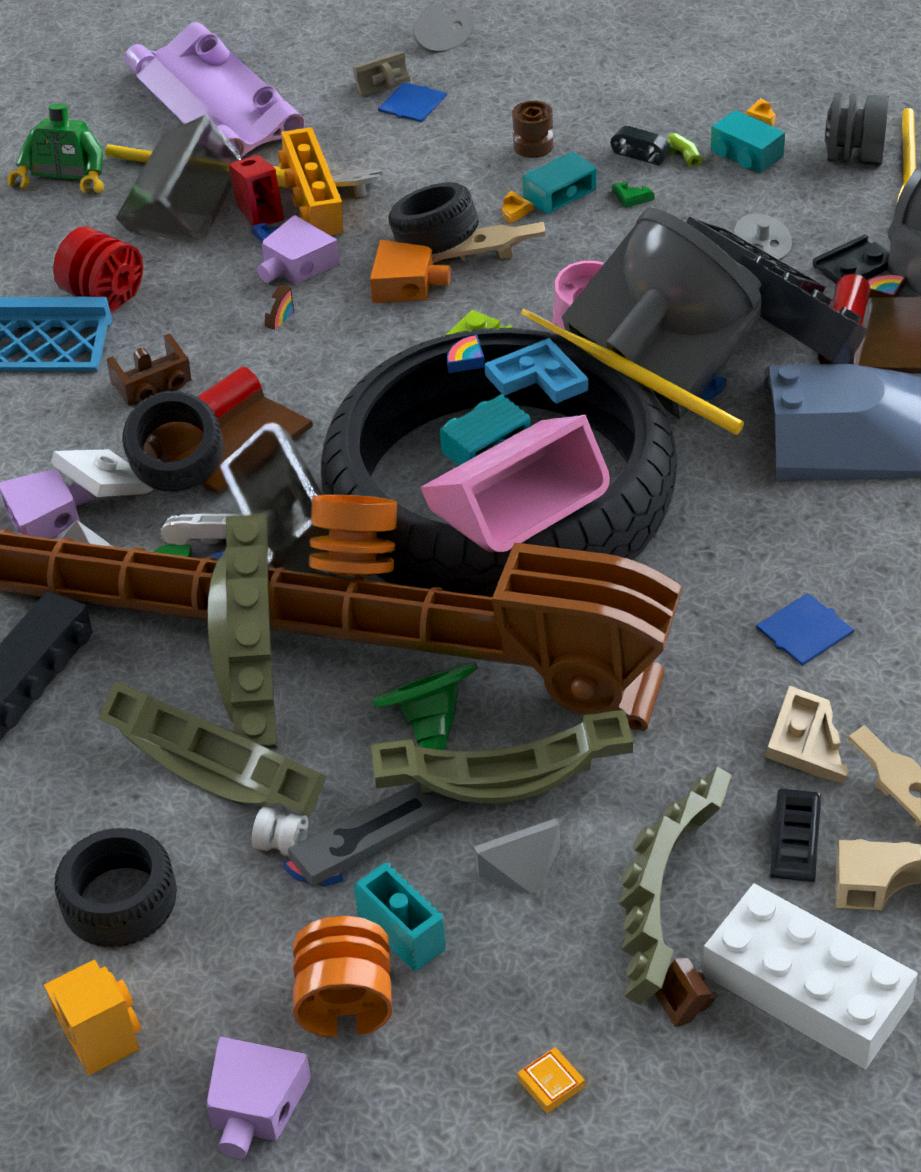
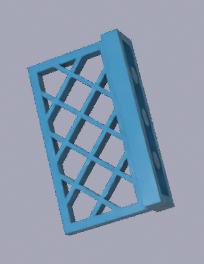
(48, 312)

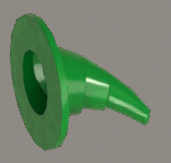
(428, 703)

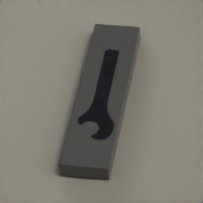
(368, 832)

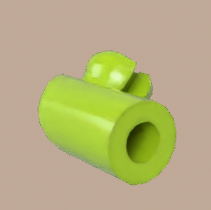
(686, 148)

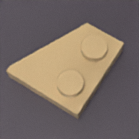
(807, 737)

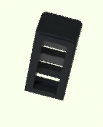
(796, 809)

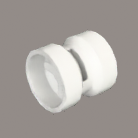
(278, 831)

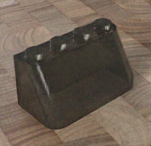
(181, 184)
(275, 481)

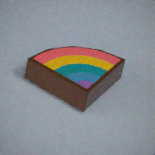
(887, 285)
(282, 307)

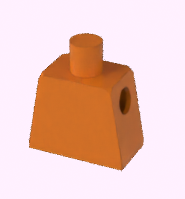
(405, 273)

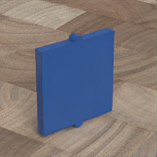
(412, 102)
(805, 629)

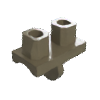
(381, 74)

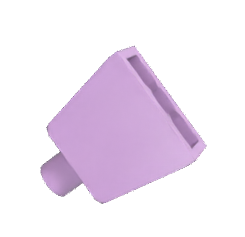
(297, 252)
(42, 503)
(253, 1092)

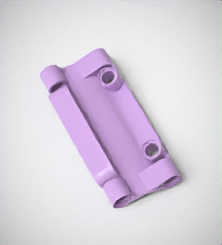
(203, 77)

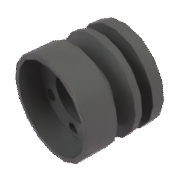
(857, 128)

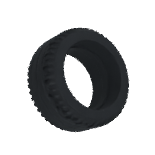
(435, 217)
(164, 409)
(120, 921)

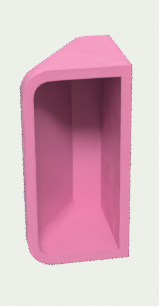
(522, 484)

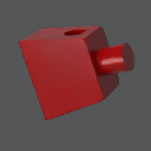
(255, 181)

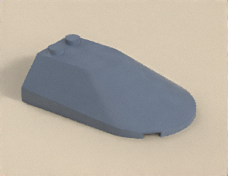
(844, 422)

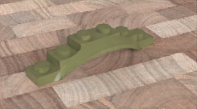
(242, 630)
(210, 754)
(506, 772)
(644, 881)

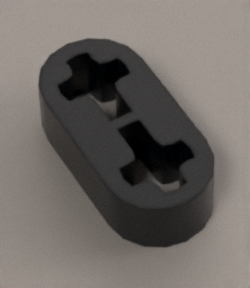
(639, 145)

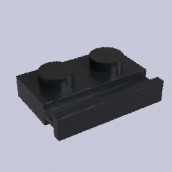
(853, 257)

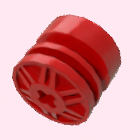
(98, 266)

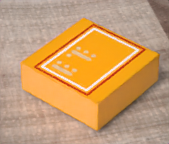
(551, 1080)

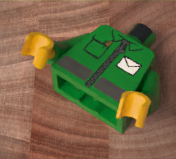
(60, 150)

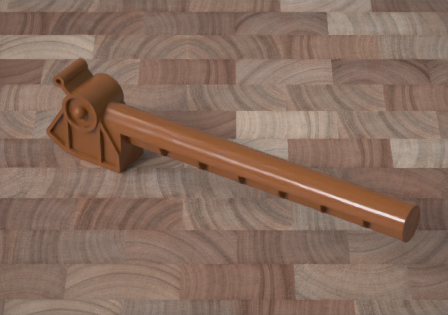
(570, 614)

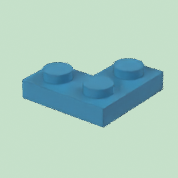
(538, 364)

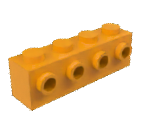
(310, 180)

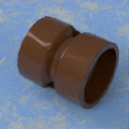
(532, 129)

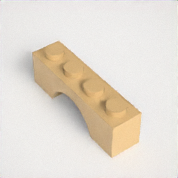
(874, 871)

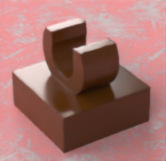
(684, 992)

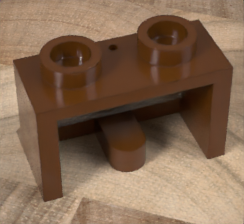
(151, 376)

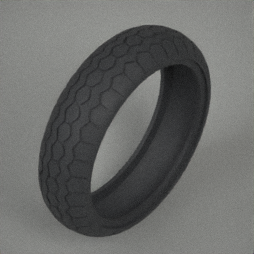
(418, 389)

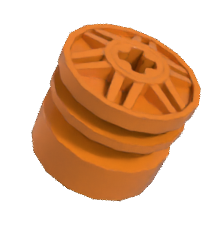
(353, 534)
(341, 971)

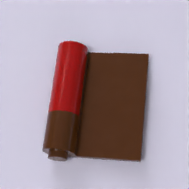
(892, 325)
(240, 413)

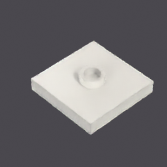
(99, 472)

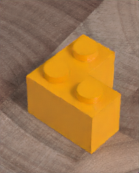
(95, 1015)

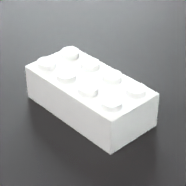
(809, 975)

